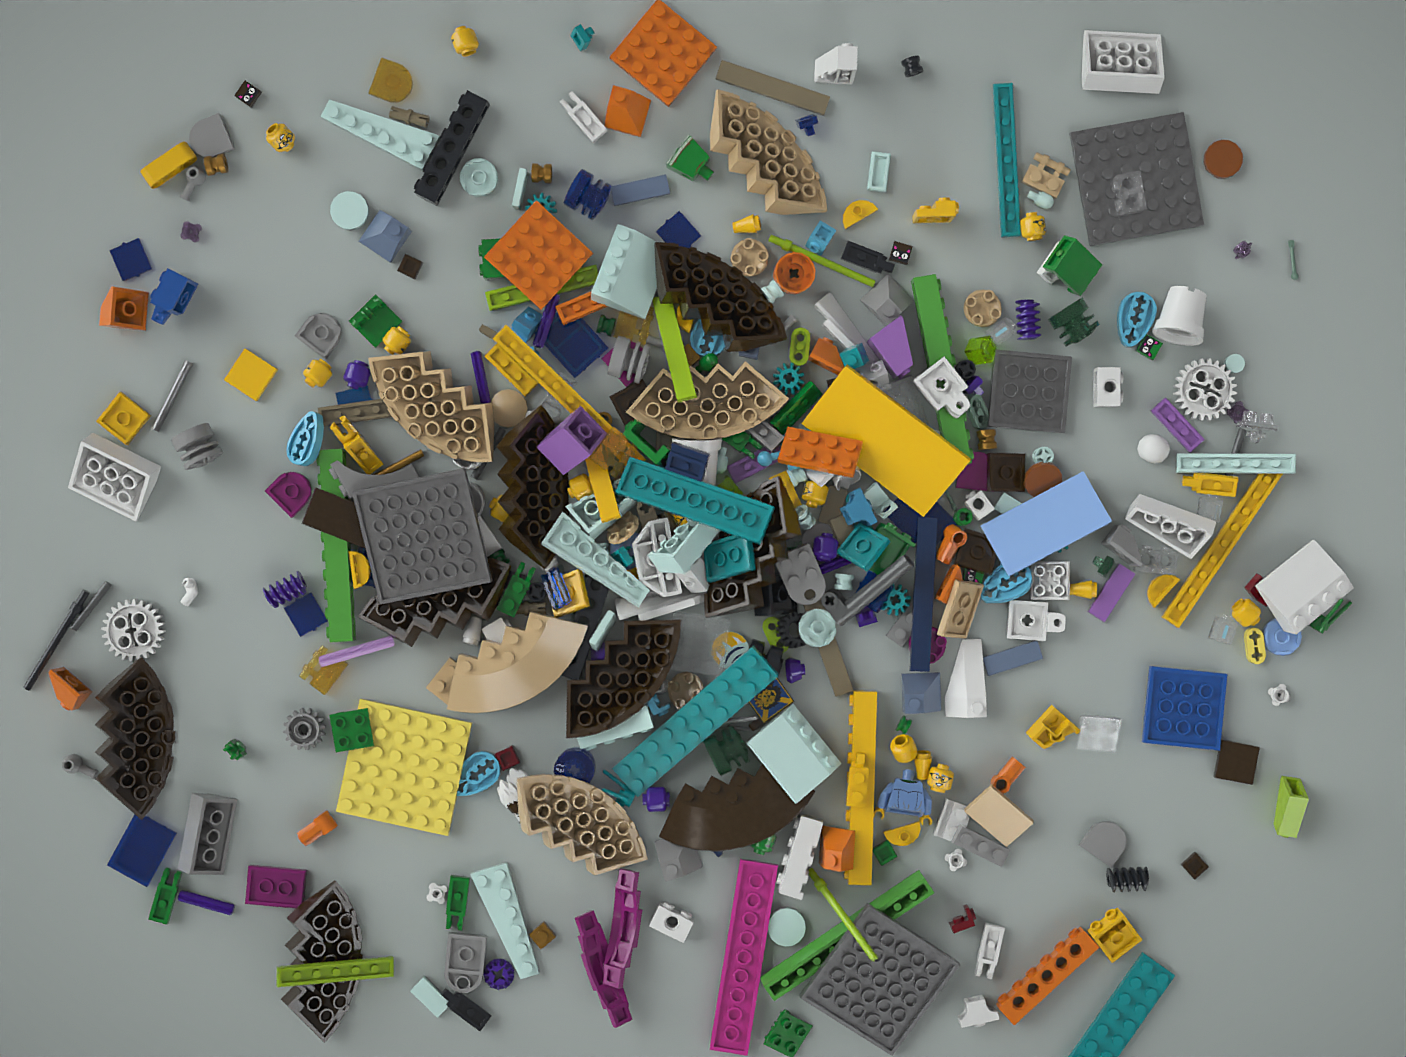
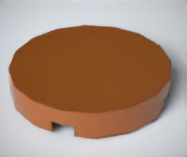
(1223, 159)
(1041, 478)

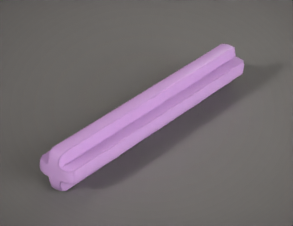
(356, 651)

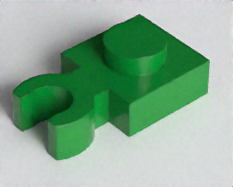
(235, 749)

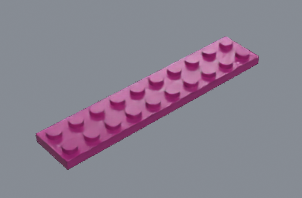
(743, 957)

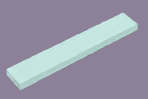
(1236, 463)

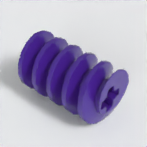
(1027, 319)
(286, 590)

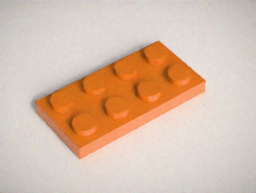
(820, 452)

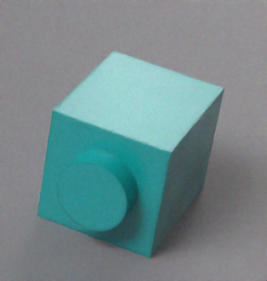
(854, 356)

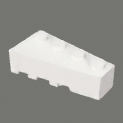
(799, 856)

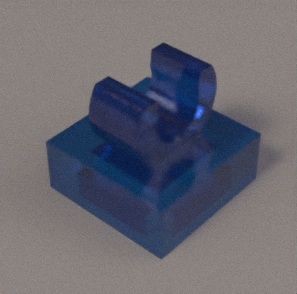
(807, 124)

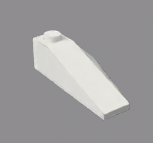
(967, 683)

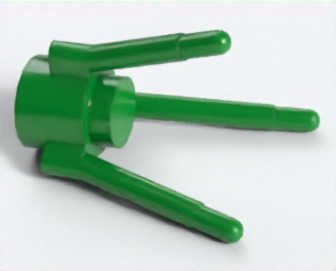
(1323, 623)

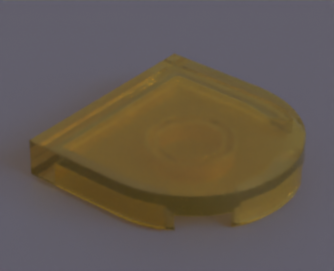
(391, 82)

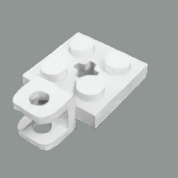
(946, 397)
(1042, 620)

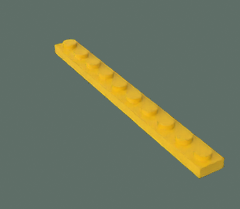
(550, 379)
(1220, 548)

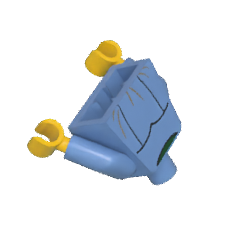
(905, 798)

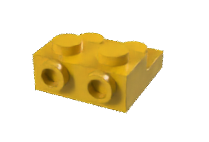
(941, 212)
(1114, 934)

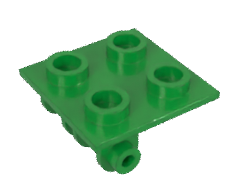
(375, 320)
(351, 730)
(787, 1034)

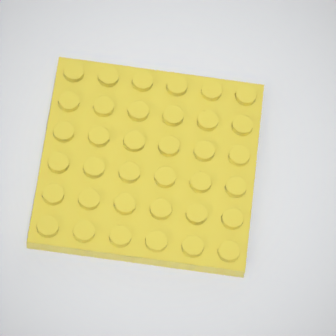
(409, 771)

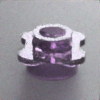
(187, 226)
(1242, 249)
(1233, 411)

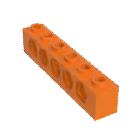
(1044, 986)

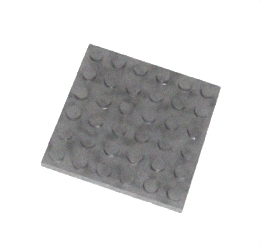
(1162, 155)
(422, 536)
(882, 996)

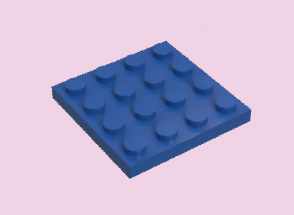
(1184, 708)

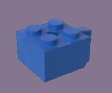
(171, 295)

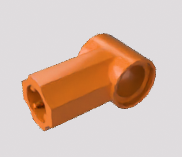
(950, 543)
(1009, 773)
(320, 826)

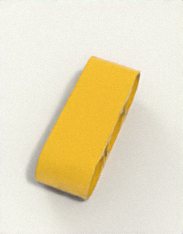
(168, 165)

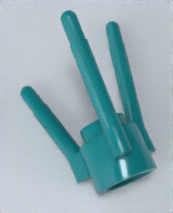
(624, 797)

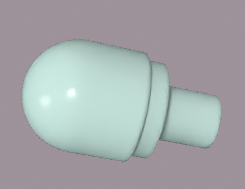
(1041, 199)
(722, 461)

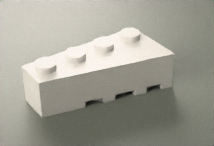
(1171, 525)

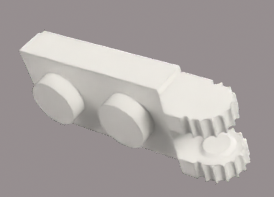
(584, 118)
(989, 948)

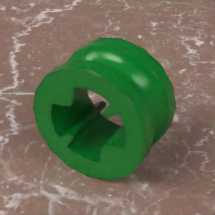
(967, 512)
(903, 725)

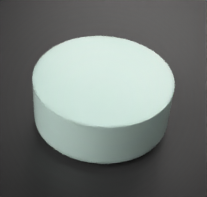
(1234, 363)

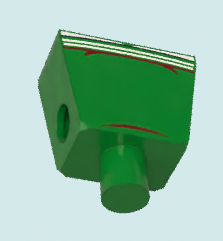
(690, 160)

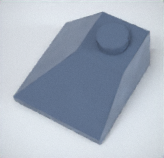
(385, 236)
(921, 692)

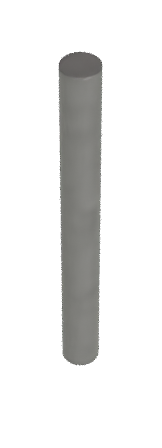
(172, 395)

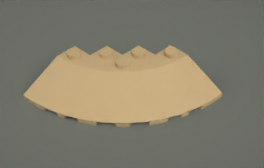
(766, 156)
(722, 405)
(453, 424)
(517, 667)
(580, 820)

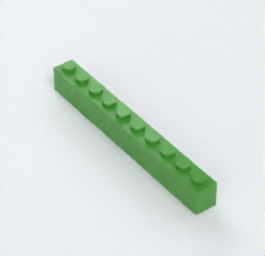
(936, 346)
(337, 563)
(810, 958)

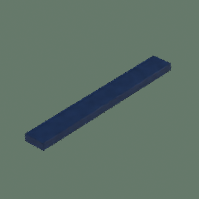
(923, 594)

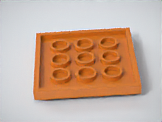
(663, 52)
(538, 255)

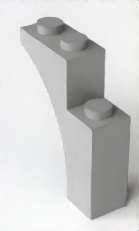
(354, 481)

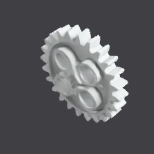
(1210, 373)
(150, 626)

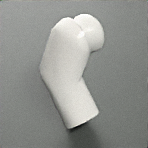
(191, 591)

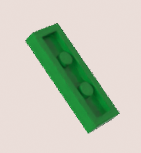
(796, 407)

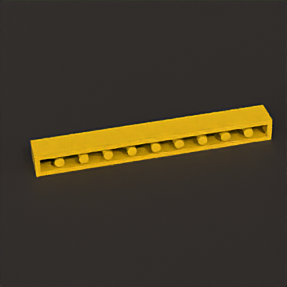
(861, 819)

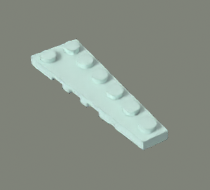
(389, 135)
(583, 552)
(503, 906)

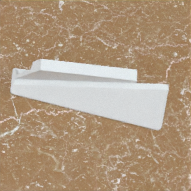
(840, 325)
(656, 606)

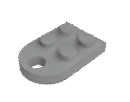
(802, 573)
(465, 960)

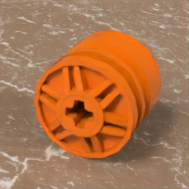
(792, 262)

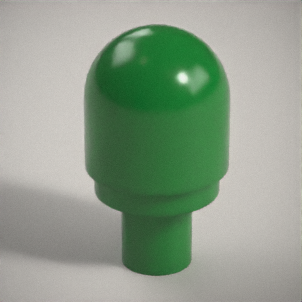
(707, 362)

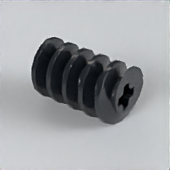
(1128, 878)

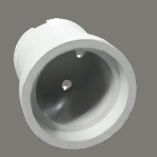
(1182, 317)
(707, 445)

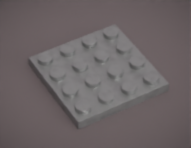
(1029, 391)

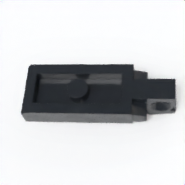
(866, 258)
(466, 1009)

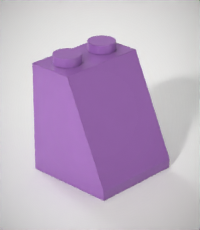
(893, 348)
(572, 440)

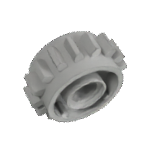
(294, 732)

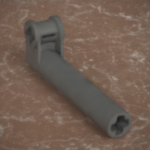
(843, 610)

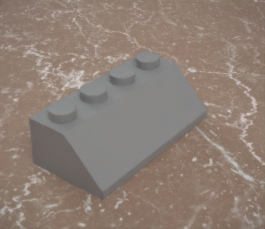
(207, 834)

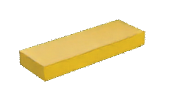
(511, 370)

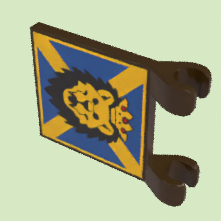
(769, 703)

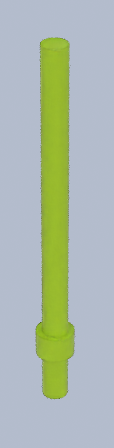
(788, 246)
(821, 886)

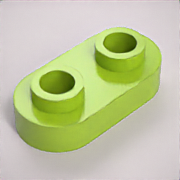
(800, 347)
(771, 634)

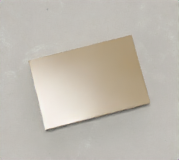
(960, 609)
(999, 815)

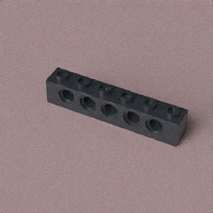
(434, 193)
(575, 669)

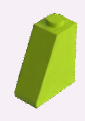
(1290, 807)

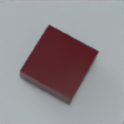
(507, 758)

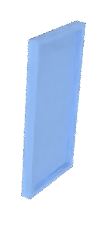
(1046, 524)

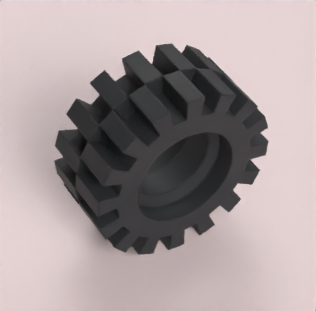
(784, 633)

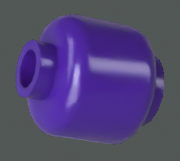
(357, 374)
(825, 547)
(656, 799)

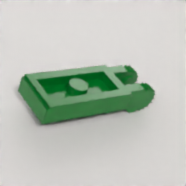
(739, 442)
(515, 591)
(165, 898)
(457, 900)

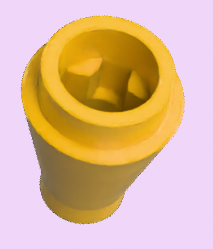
(749, 224)
(1084, 589)
(922, 763)

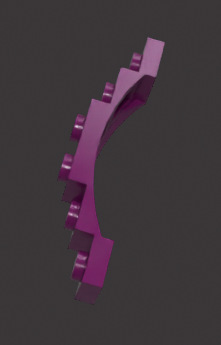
(624, 928)
(594, 953)

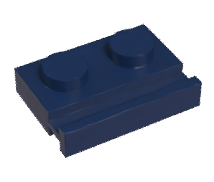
(687, 461)

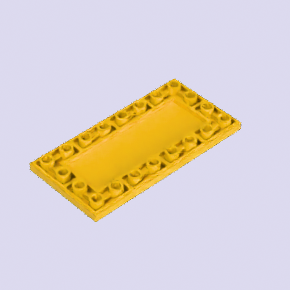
(896, 444)

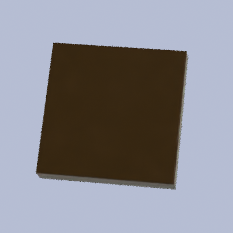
(625, 398)
(1005, 472)
(976, 553)
(1236, 762)

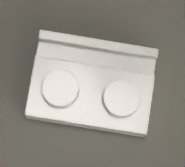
(950, 818)

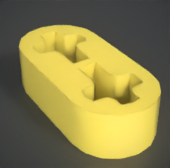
(1259, 644)

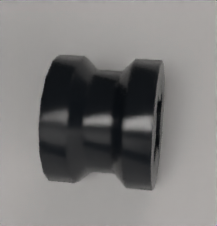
(912, 66)
(967, 367)
(536, 594)

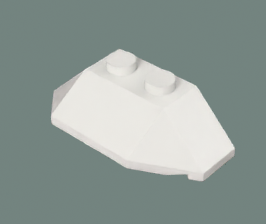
(647, 541)

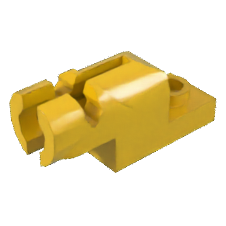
(357, 446)

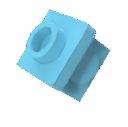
(820, 238)
(655, 709)

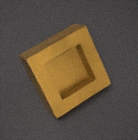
(692, 356)
(542, 935)

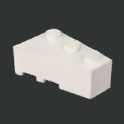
(837, 65)

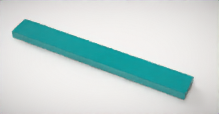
(1006, 160)

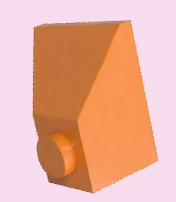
(626, 111)
(124, 309)
(826, 356)
(945, 588)
(68, 688)
(836, 848)

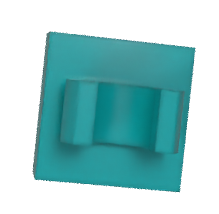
(582, 37)
(622, 556)

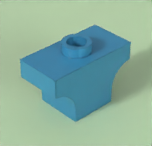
(526, 324)
(858, 509)

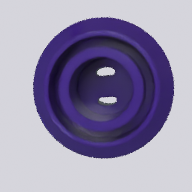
(794, 670)

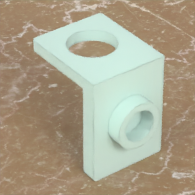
(879, 500)

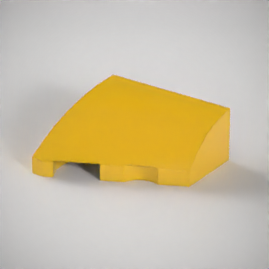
(1051, 728)

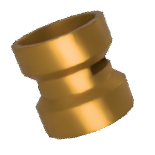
(216, 164)
(539, 173)
(986, 439)

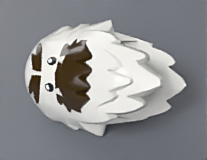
(508, 791)

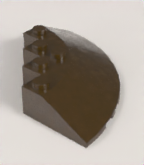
(717, 296)
(535, 487)
(744, 590)
(431, 612)
(624, 680)
(138, 737)
(731, 813)
(325, 934)

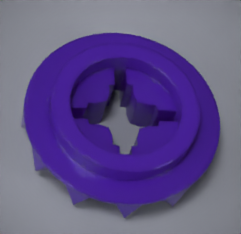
(496, 965)

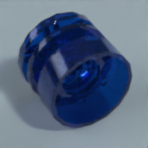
(586, 194)
(581, 759)

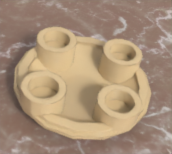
(750, 257)
(982, 308)
(509, 408)
(622, 528)
(684, 688)

